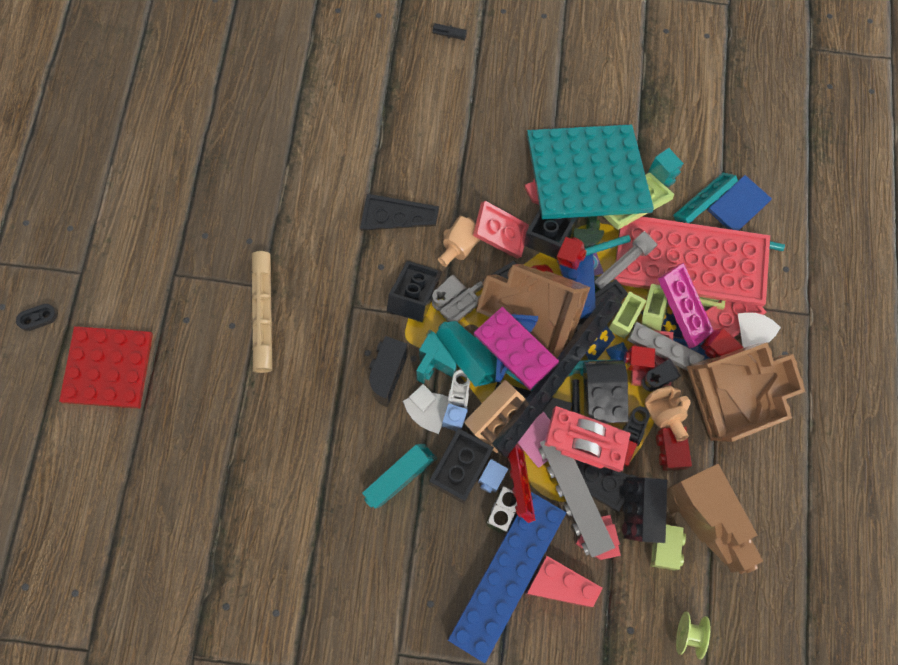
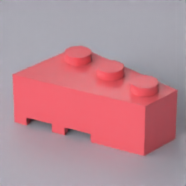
(562, 584)

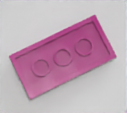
(686, 305)
(516, 348)

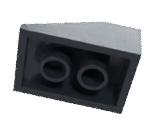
(413, 291)

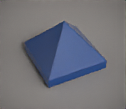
(617, 352)

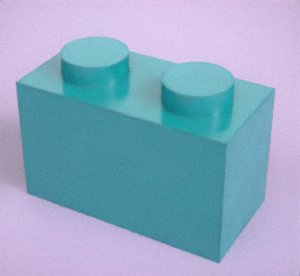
(666, 167)

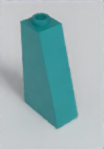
(469, 354)
(399, 475)

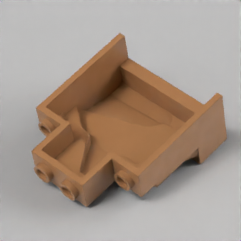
(541, 294)
(745, 391)
(716, 518)

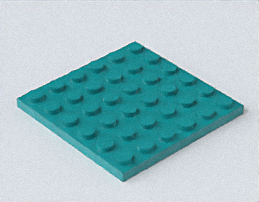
(588, 172)

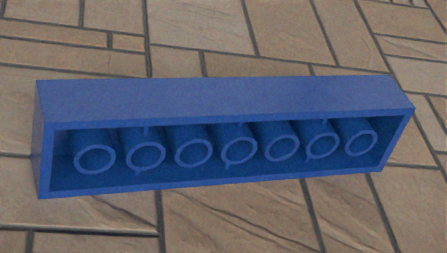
(506, 580)

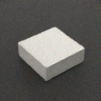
(422, 398)

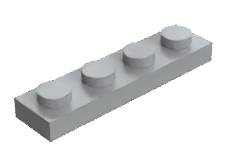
(664, 346)

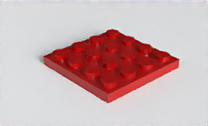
(106, 367)

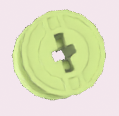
(693, 635)

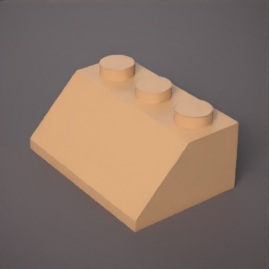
(495, 413)

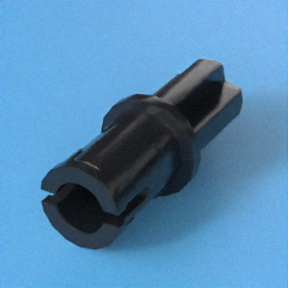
(449, 31)

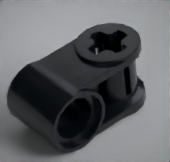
(662, 375)
(635, 427)

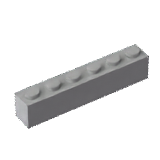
(578, 500)

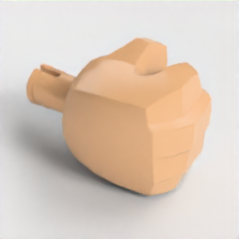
(458, 240)
(669, 410)

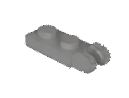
(462, 304)

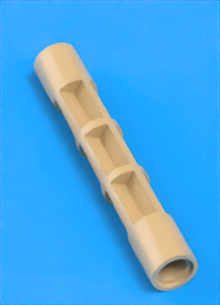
(261, 312)

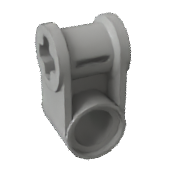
(448, 291)

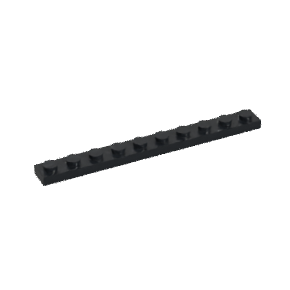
(553, 380)

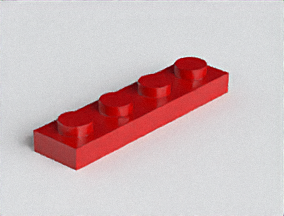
(521, 484)

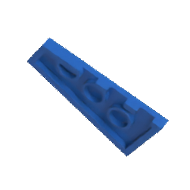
(585, 276)

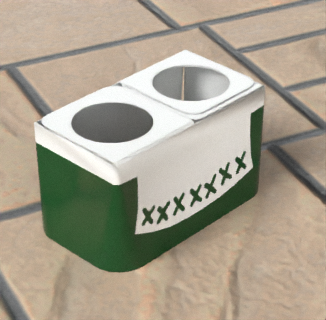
(501, 507)

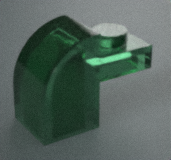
(591, 235)

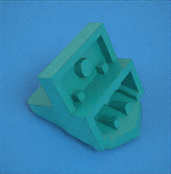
(434, 355)

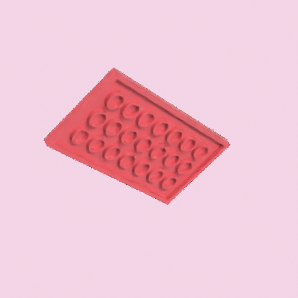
(718, 260)

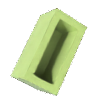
(655, 308)
(627, 315)
(668, 554)

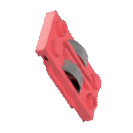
(587, 439)

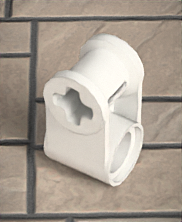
(459, 392)

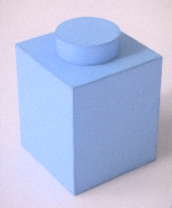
(454, 417)
(492, 476)

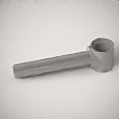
(641, 246)

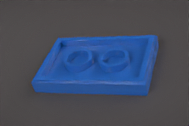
(739, 204)

